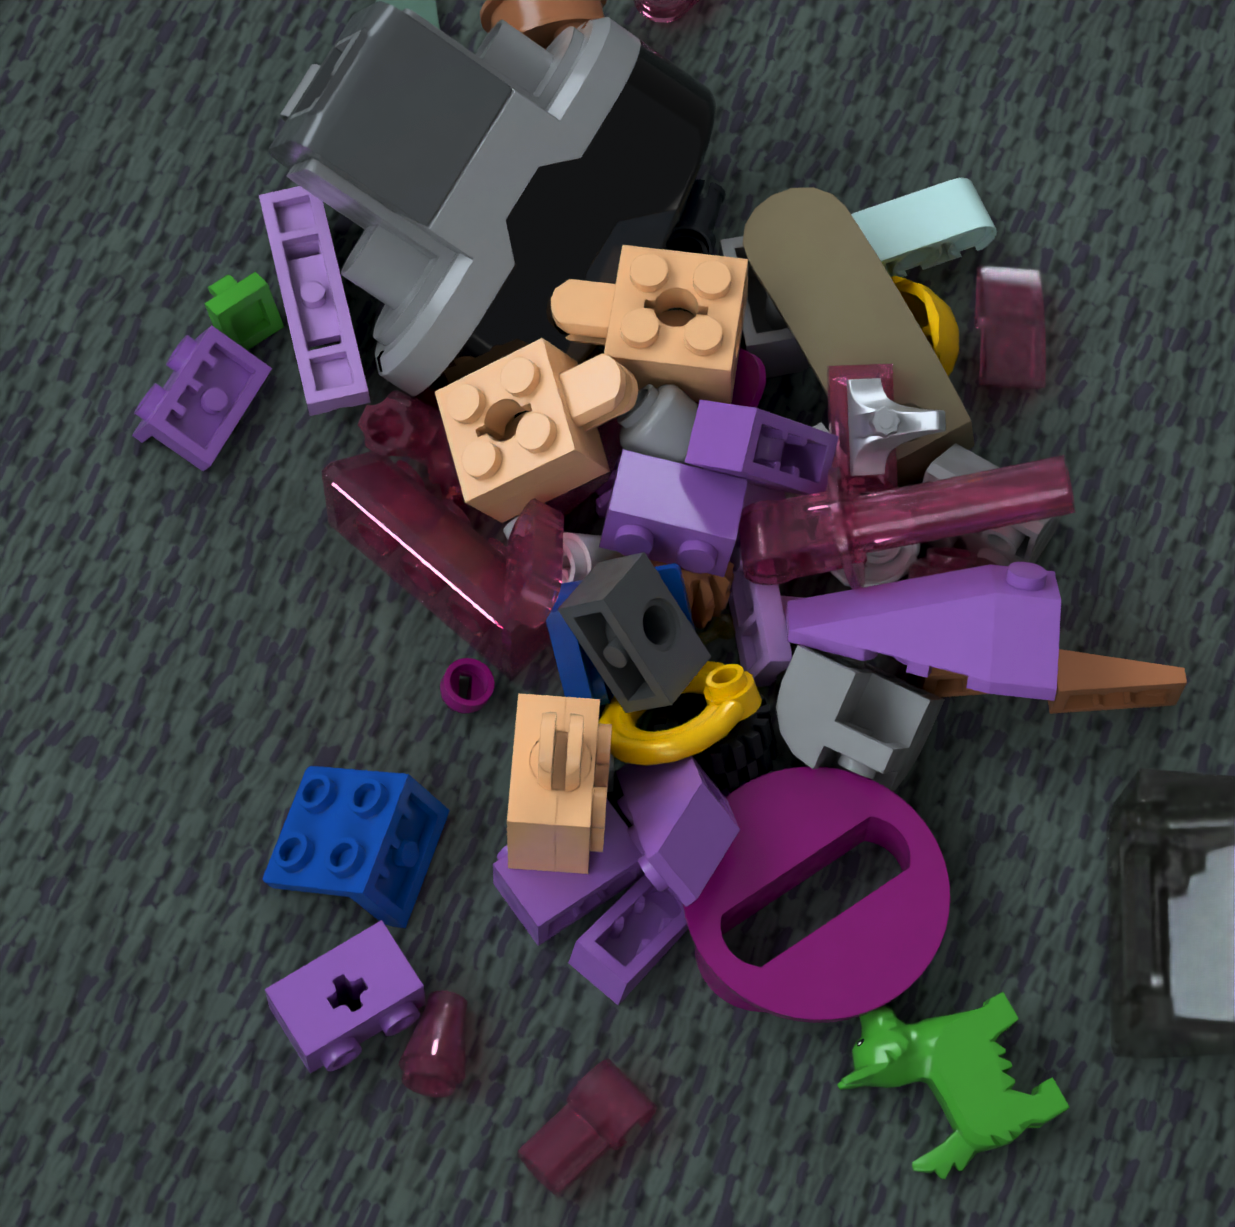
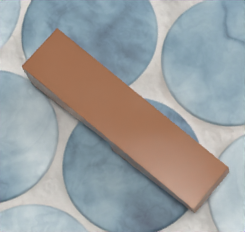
(1088, 683)

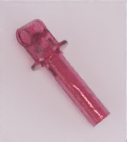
(840, 526)

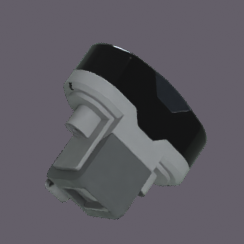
(490, 176)

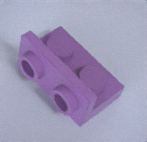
(202, 397)

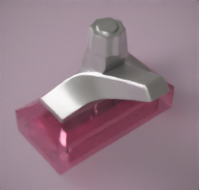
(872, 424)

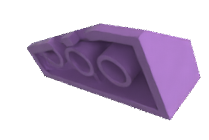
(972, 621)

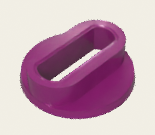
(861, 958)

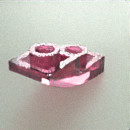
(1011, 327)

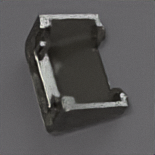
(1172, 915)

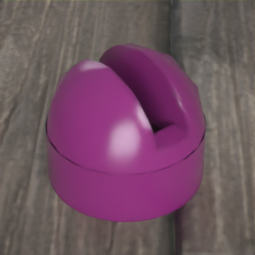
(479, 690)

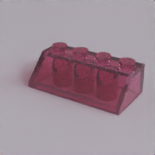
(430, 554)

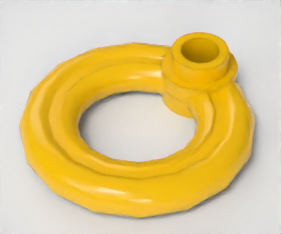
(729, 698)

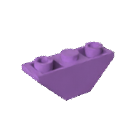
(676, 824)

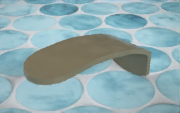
(850, 311)

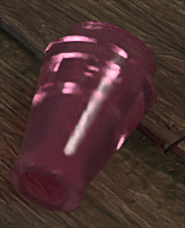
(436, 1049)

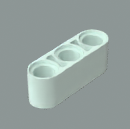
(927, 226)

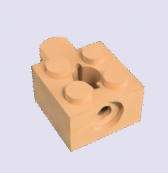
(659, 344)
(541, 451)
(557, 784)

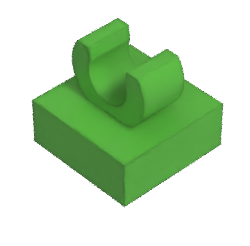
(244, 309)

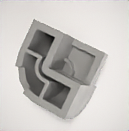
(853, 716)

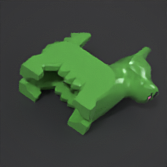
(963, 1071)

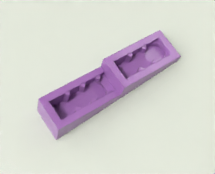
(630, 937)

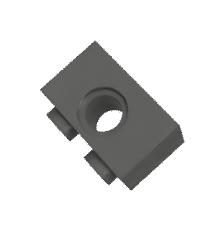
(634, 632)

